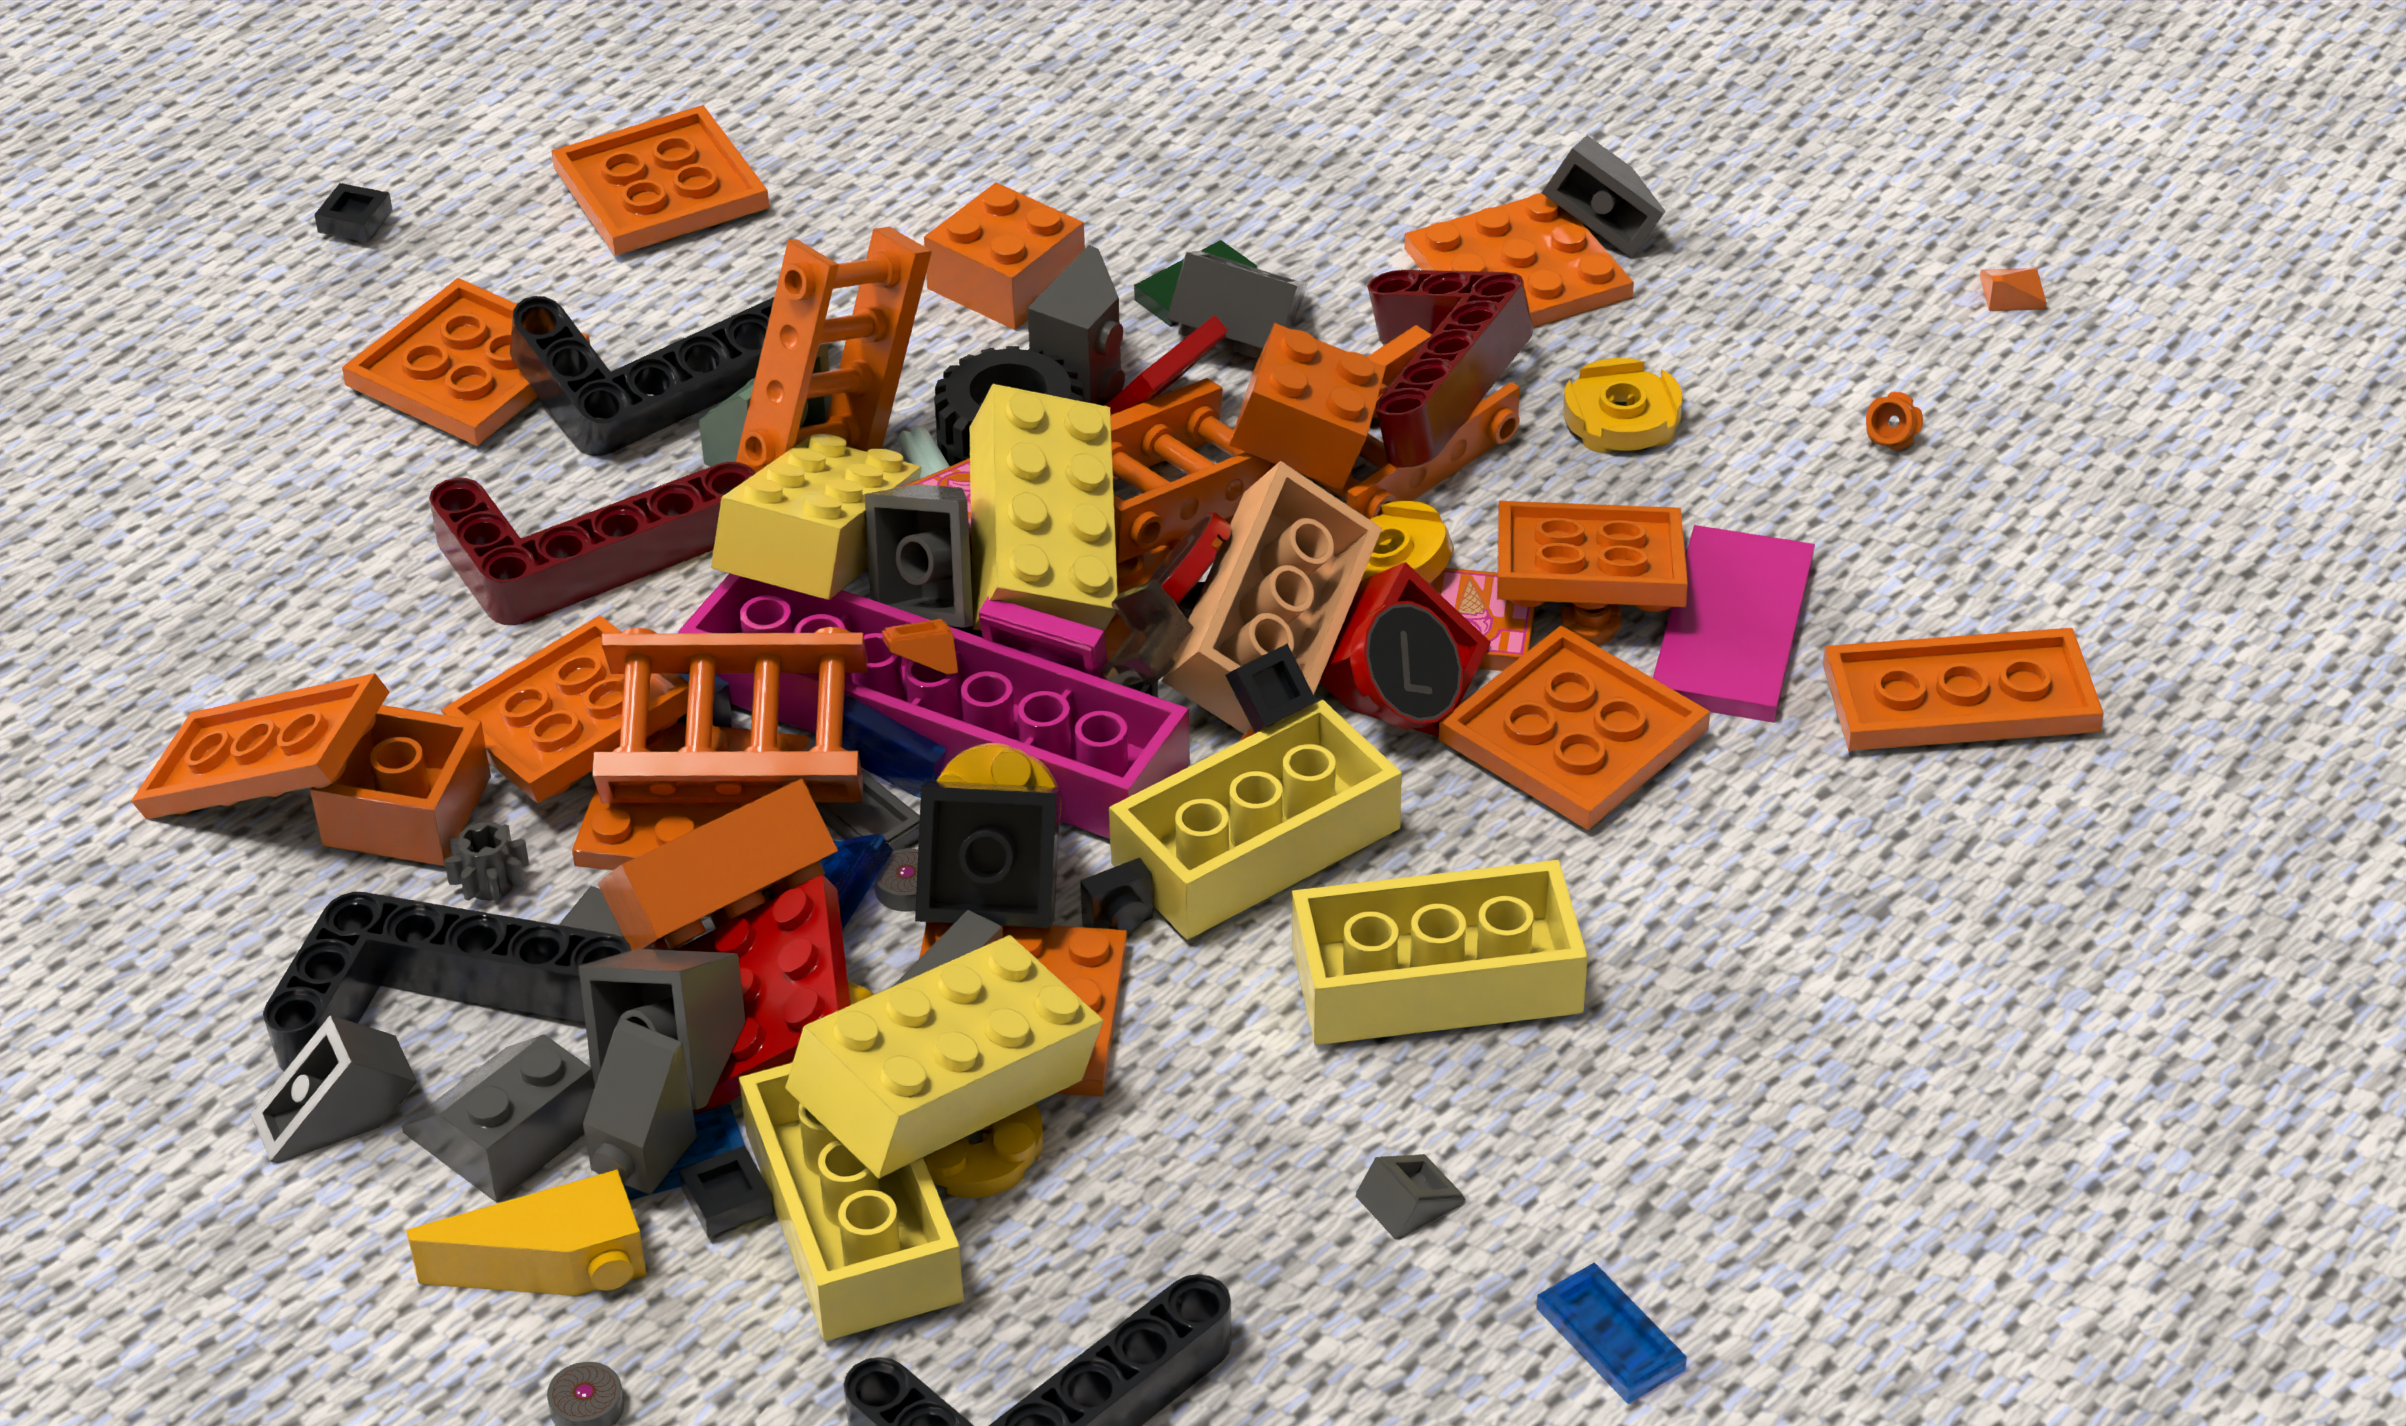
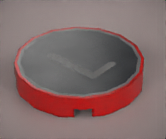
(1191, 557)
(1407, 664)

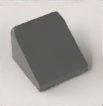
(1407, 1193)

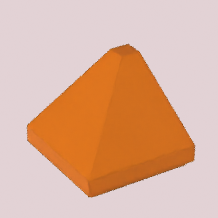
(2013, 289)
(925, 643)

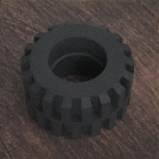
(967, 385)

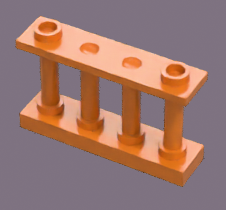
(872, 354)
(1489, 424)
(1169, 431)
(699, 771)

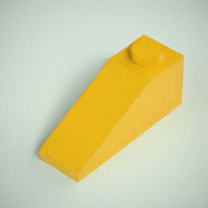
(543, 1242)

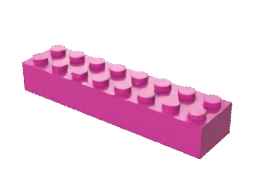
(1085, 729)

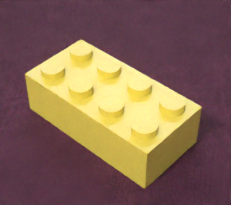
(1043, 506)
(806, 516)
(1257, 817)
(1438, 952)
(942, 1055)
(858, 1241)

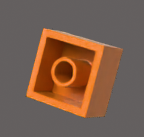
(1001, 253)
(1308, 406)
(406, 787)

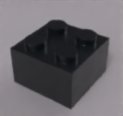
(988, 853)

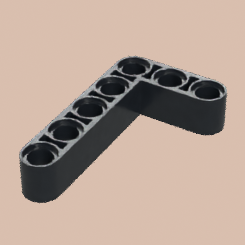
(680, 376)
(428, 950)
(1112, 1383)

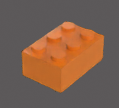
(719, 869)

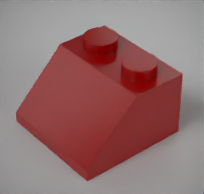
(1388, 586)

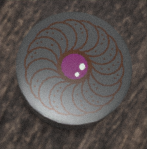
(898, 880)
(585, 1396)

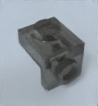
(1156, 634)

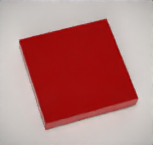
(1170, 366)

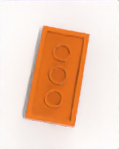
(1962, 689)
(262, 747)

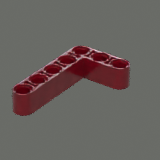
(1476, 333)
(582, 556)

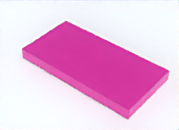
(1737, 623)

